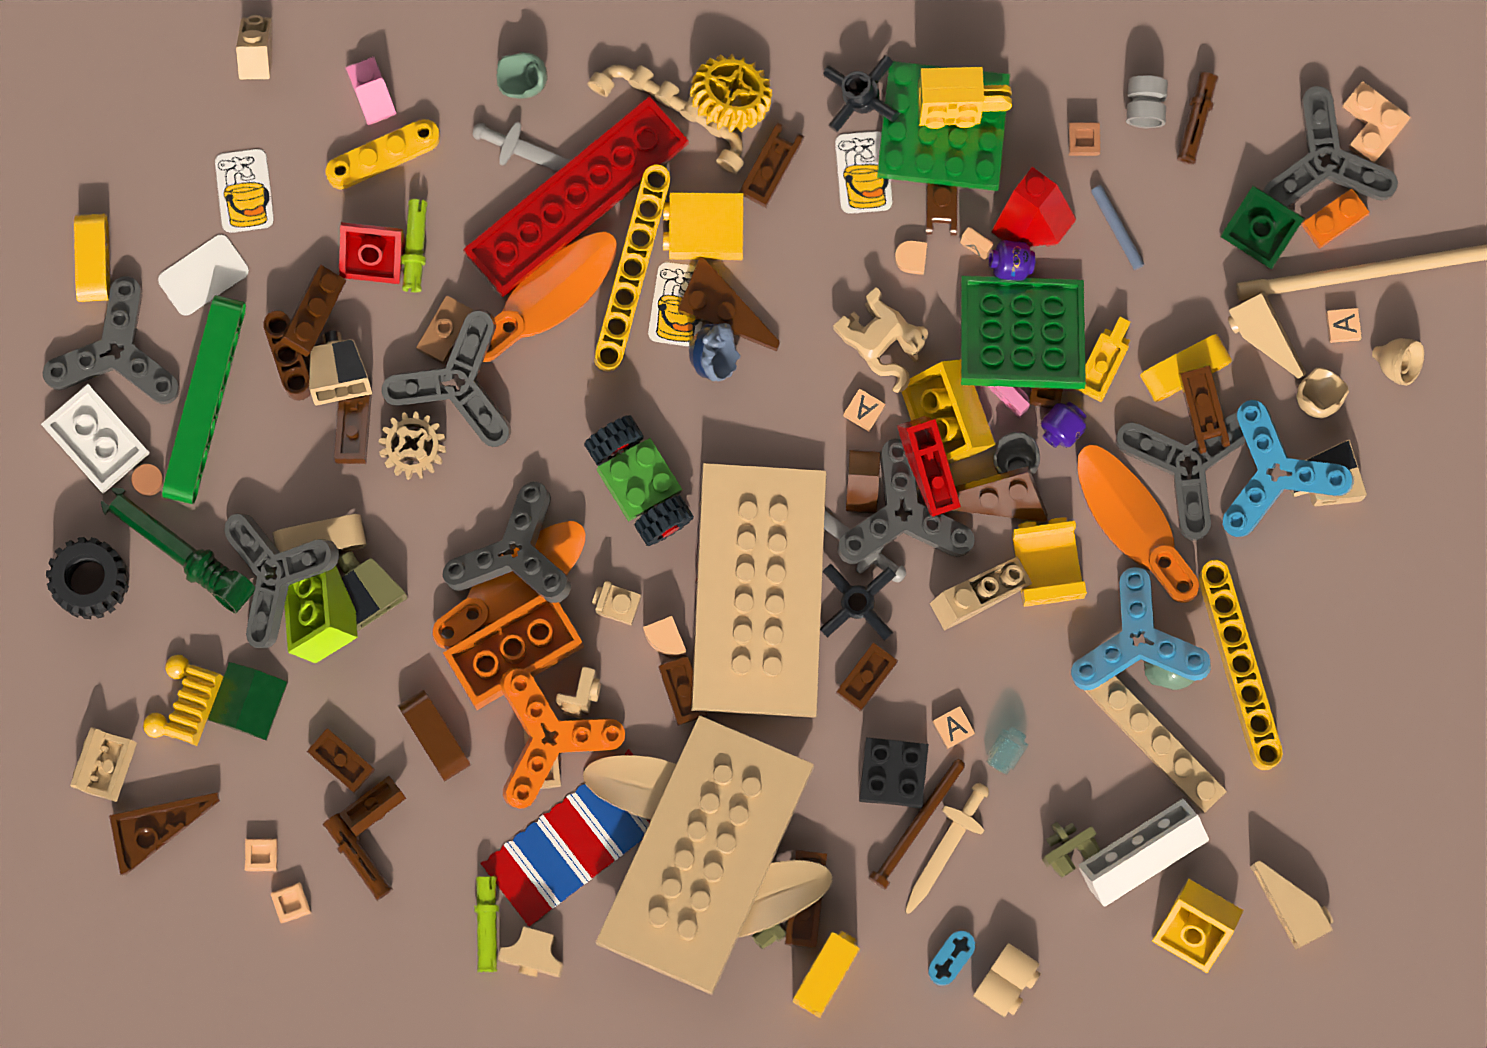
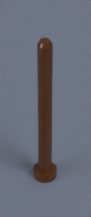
(881, 876)

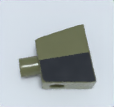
(369, 589)

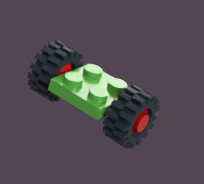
(639, 480)

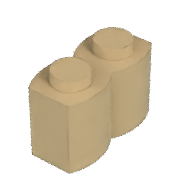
(1007, 980)

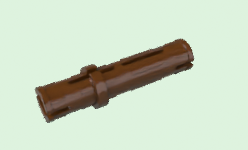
(1206, 85)
(335, 826)

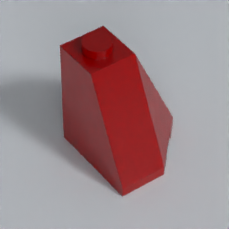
(1035, 213)

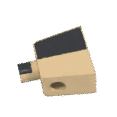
(337, 370)
(1342, 455)

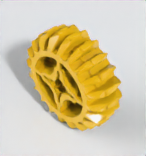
(712, 89)

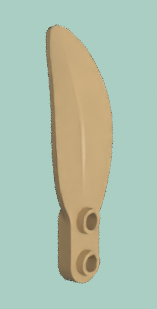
(630, 782)
(785, 892)

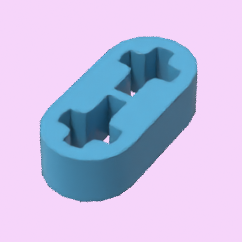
(945, 953)

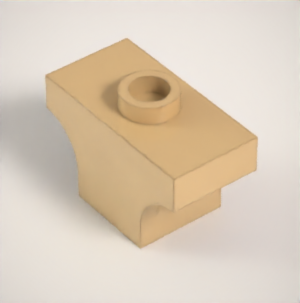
(532, 954)

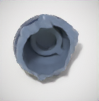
(714, 352)

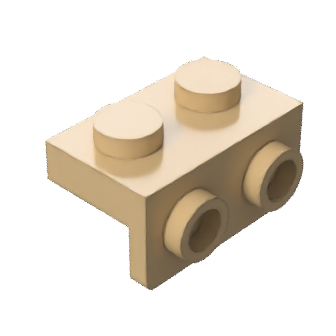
(587, 691)
(103, 764)

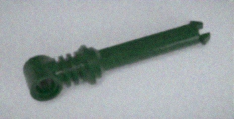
(200, 566)

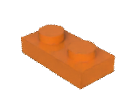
(1335, 218)

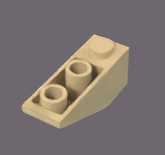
(980, 593)

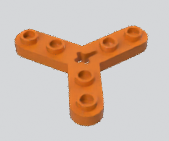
(540, 756)

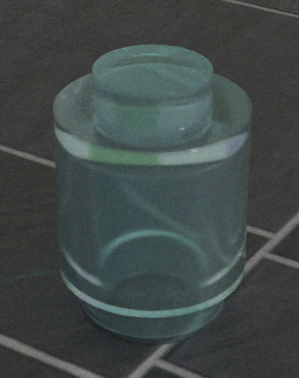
(1007, 750)

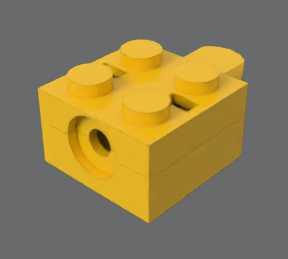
(958, 97)

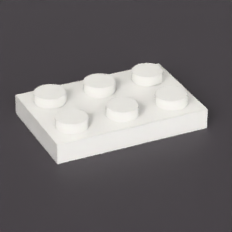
(95, 438)

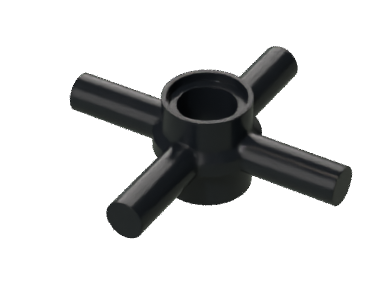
(867, 612)

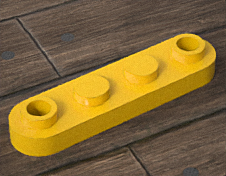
(382, 154)

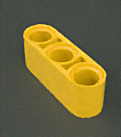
(92, 257)
(1163, 378)

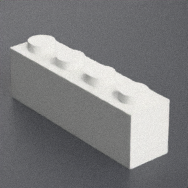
(1143, 852)

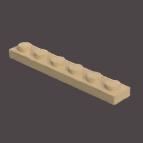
(1157, 743)

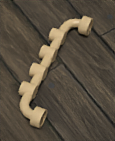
(667, 96)

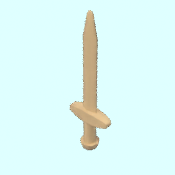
(961, 822)

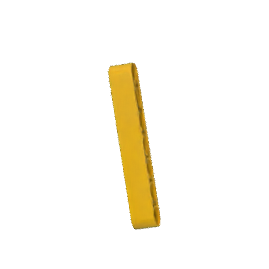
(634, 253)
(1240, 680)

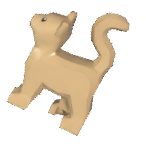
(879, 335)

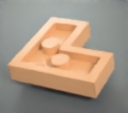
(1381, 119)

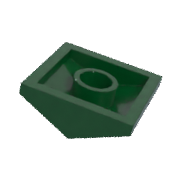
(1262, 227)
(247, 700)

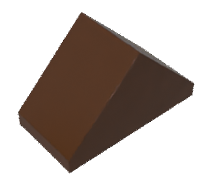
(863, 481)

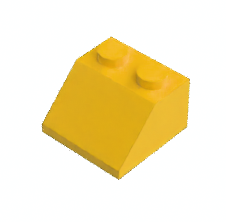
(1198, 925)

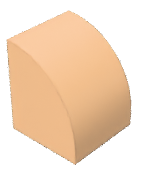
(665, 637)

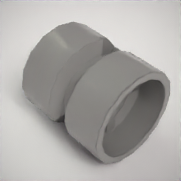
(1146, 104)

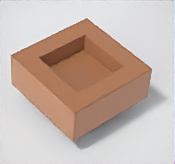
(1084, 139)

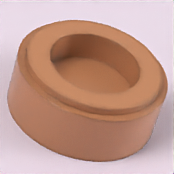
(147, 480)

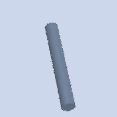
(1117, 227)

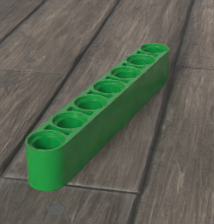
(204, 399)

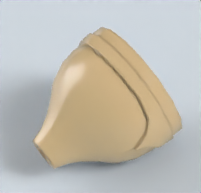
(1400, 359)

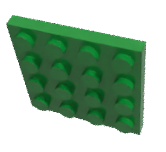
(944, 154)
(1022, 332)

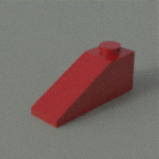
(929, 464)

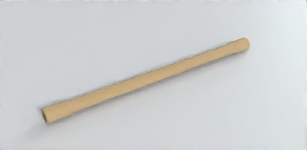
(1249, 289)

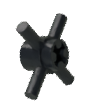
(868, 89)

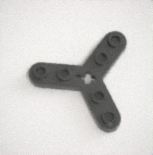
(1323, 139)
(118, 329)
(466, 362)
(1168, 454)
(884, 526)
(520, 533)
(291, 566)

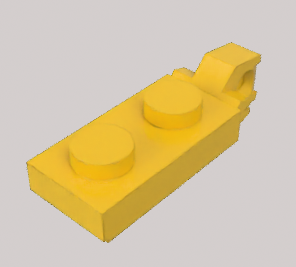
(1105, 360)

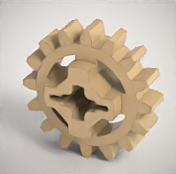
(421, 437)

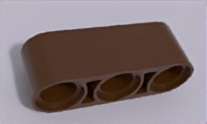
(287, 370)
(434, 735)

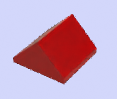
(371, 253)

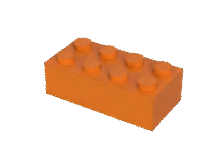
(526, 638)

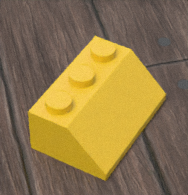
(954, 406)

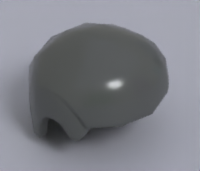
(1015, 452)

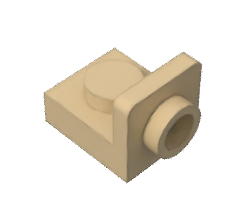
(616, 603)

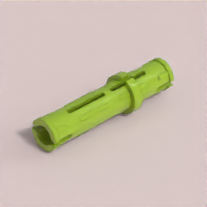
(413, 258)
(486, 924)

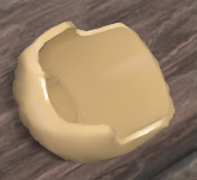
(1321, 393)

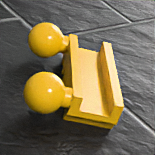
(193, 703)

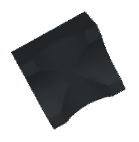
(894, 772)

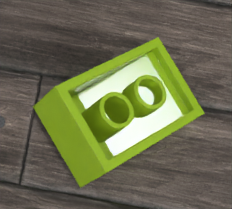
(319, 616)

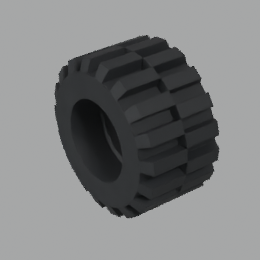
(69, 560)

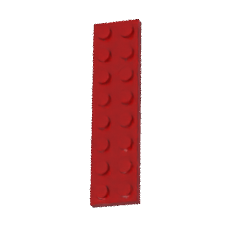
(575, 196)

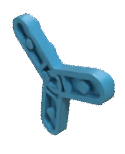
(1267, 452)
(1120, 651)

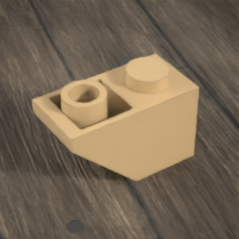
(254, 48)

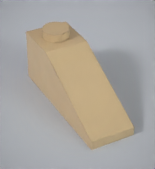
(1263, 329)
(1296, 910)

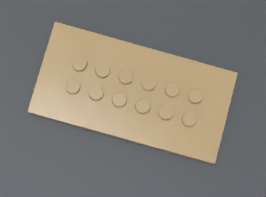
(758, 590)
(705, 854)

